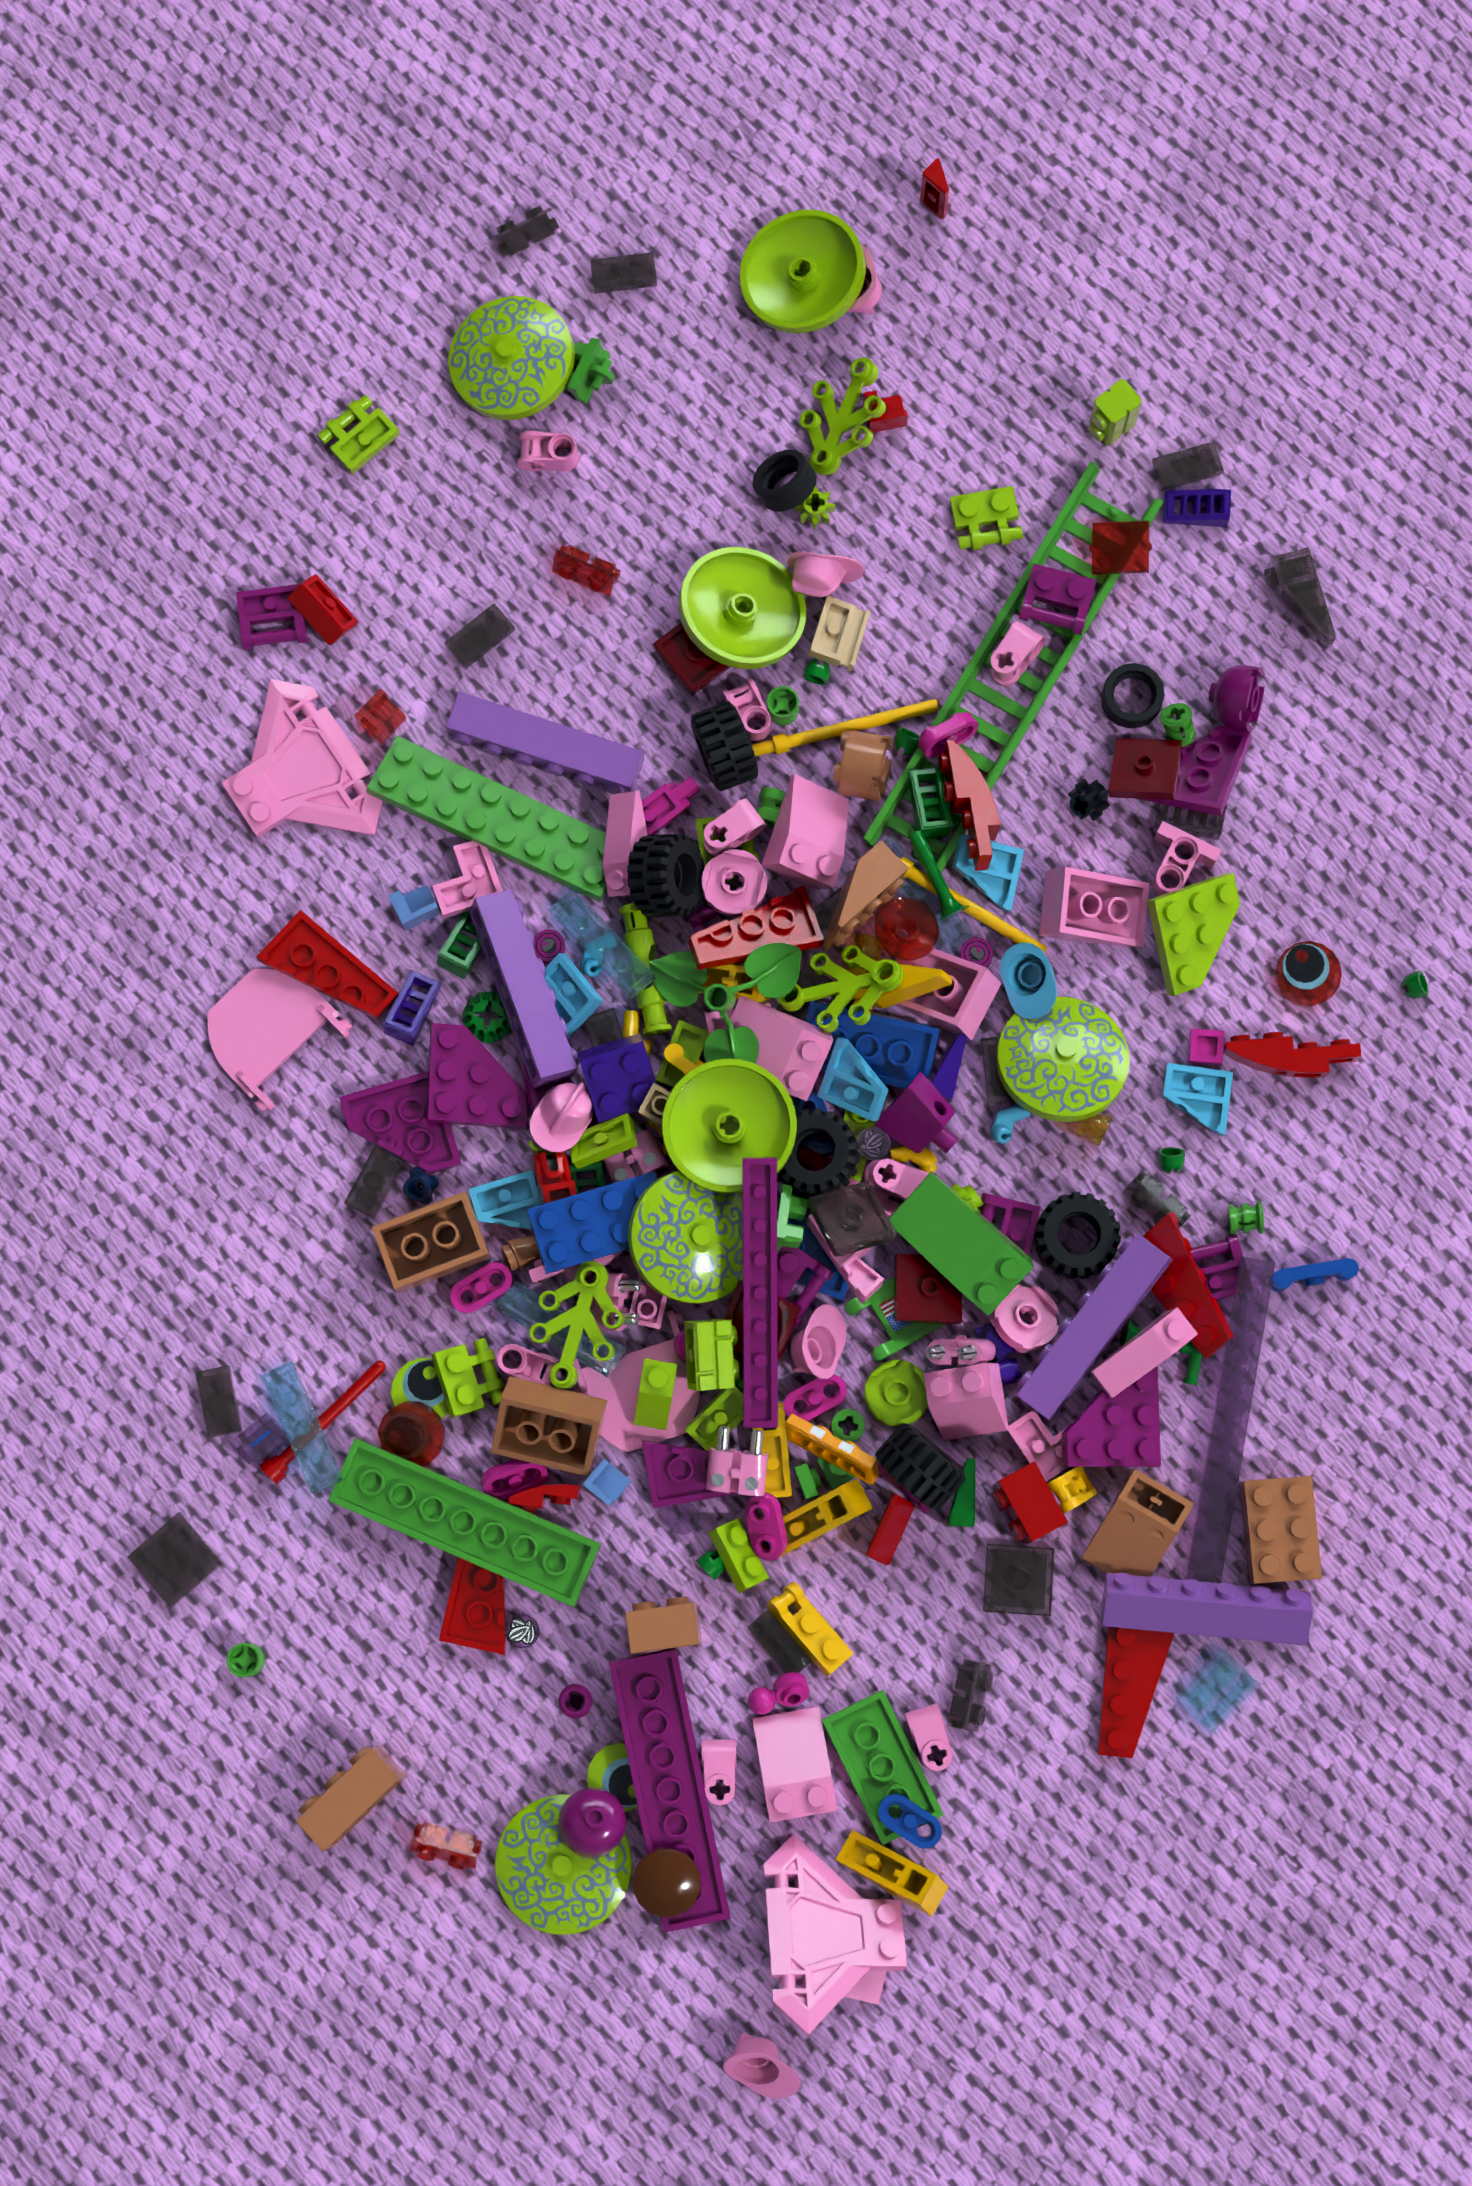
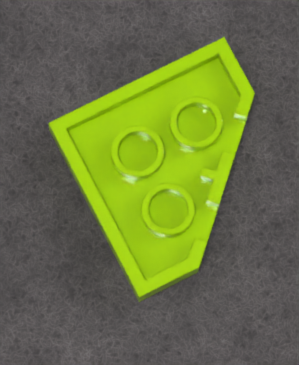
(1191, 928)

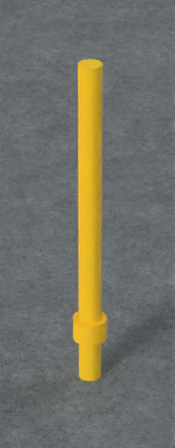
(781, 743)
(973, 910)

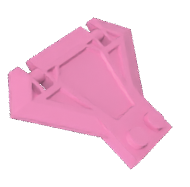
(302, 769)
(823, 1934)

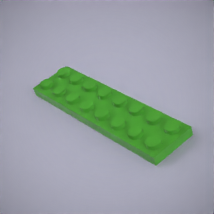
(492, 816)
(465, 1522)

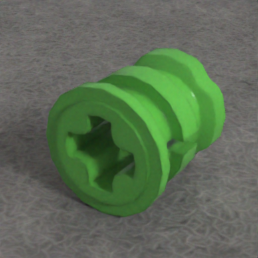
(1184, 722)
(1245, 1218)
(857, 1420)

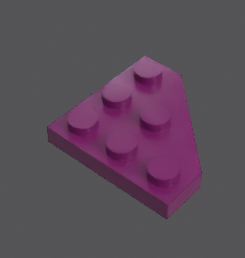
(1209, 770)
(469, 1083)
(396, 1121)
(1117, 1429)

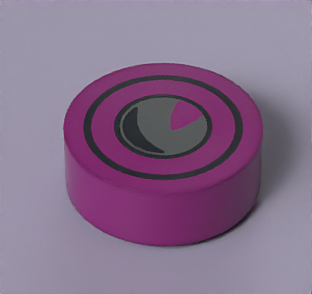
(548, 945)
(977, 951)

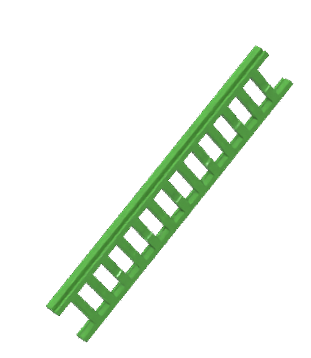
(983, 654)

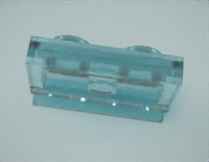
(1217, 1690)

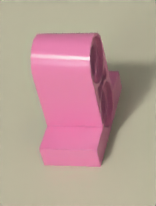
(1173, 865)

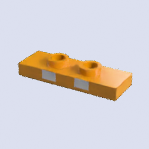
(825, 1445)

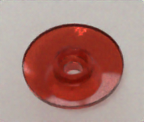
(912, 917)

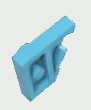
(1000, 879)
(573, 993)
(852, 1082)
(1200, 1094)
(506, 1200)

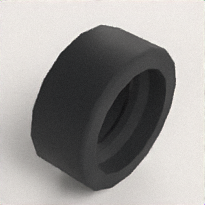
(776, 468)
(1140, 672)

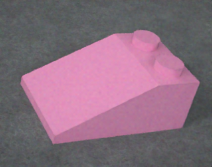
(809, 835)
(1094, 908)
(959, 1005)
(787, 1045)
(794, 1764)

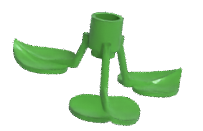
(773, 970)

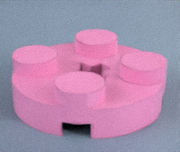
(724, 867)
(1014, 1331)

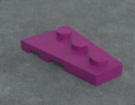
(677, 1474)

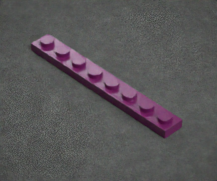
(759, 1292)

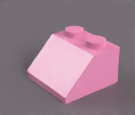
(967, 1400)

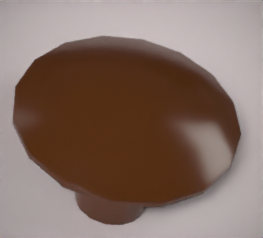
(666, 1882)

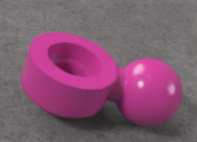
(788, 1690)

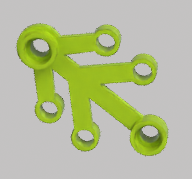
(842, 420)
(846, 987)
(578, 1319)

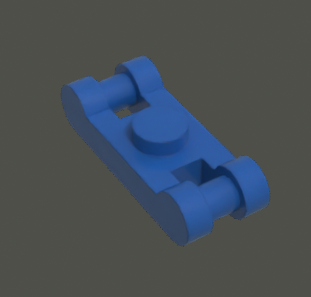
(1314, 1273)

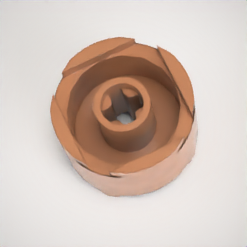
(863, 765)

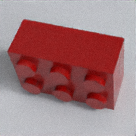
(1028, 1504)

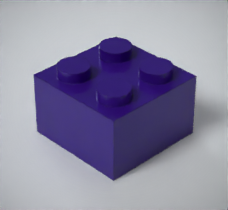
(617, 1076)

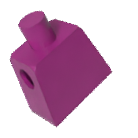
(919, 1117)

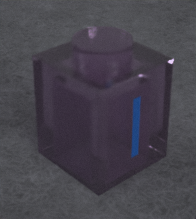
(261, 1440)

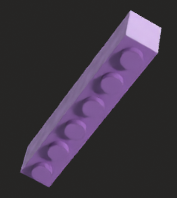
(544, 743)
(523, 988)
(1094, 1326)
(1206, 1608)

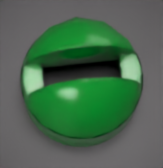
(817, 673)
(906, 739)
(1416, 985)
(1171, 1158)
(711, 1563)

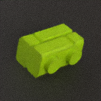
(1114, 412)
(710, 1354)

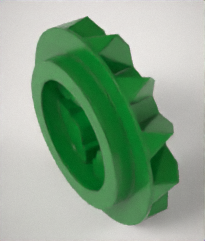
(478, 1004)

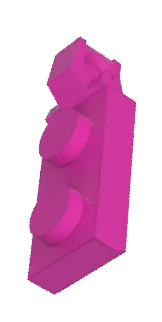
(667, 804)

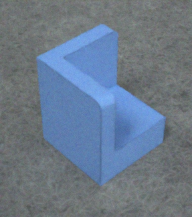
(414, 906)
(607, 1482)

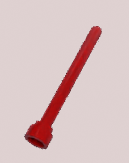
(278, 1465)

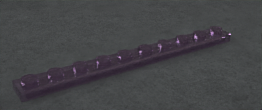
(1230, 1421)

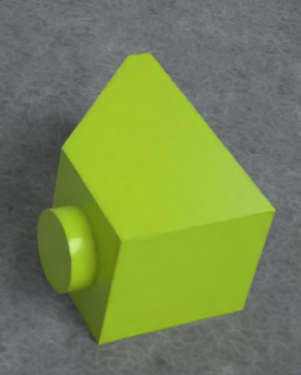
(655, 1394)

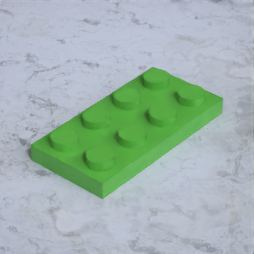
(879, 1759)

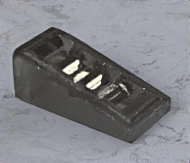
(1197, 830)

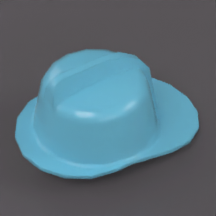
(1028, 980)

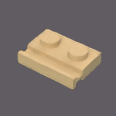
(839, 633)

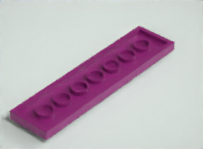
(668, 1774)

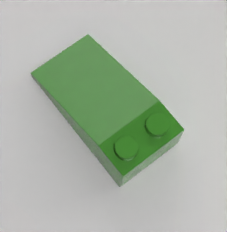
(961, 1243)

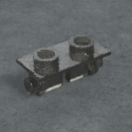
(513, 235)
(1145, 1194)
(779, 1643)
(971, 1709)

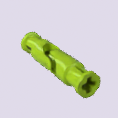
(642, 943)

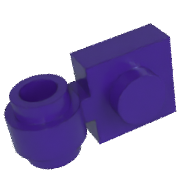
(1008, 1367)

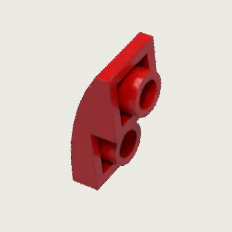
(535, 1497)

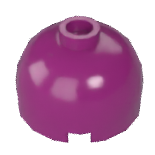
(1238, 696)
(591, 1822)

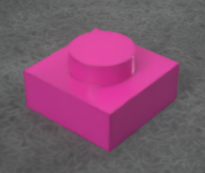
(1206, 1047)

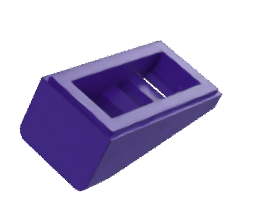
(1205, 519)
(402, 1032)
(947, 1074)

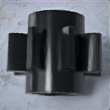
(1088, 799)

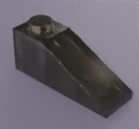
(1300, 591)

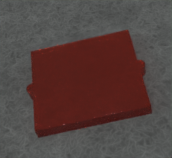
(1120, 547)

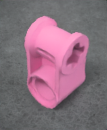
(540, 451)
(1018, 650)
(750, 707)
(737, 826)
(900, 1178)
(531, 1365)
(927, 1731)
(719, 1764)

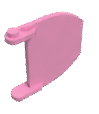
(263, 1025)
(622, 1391)

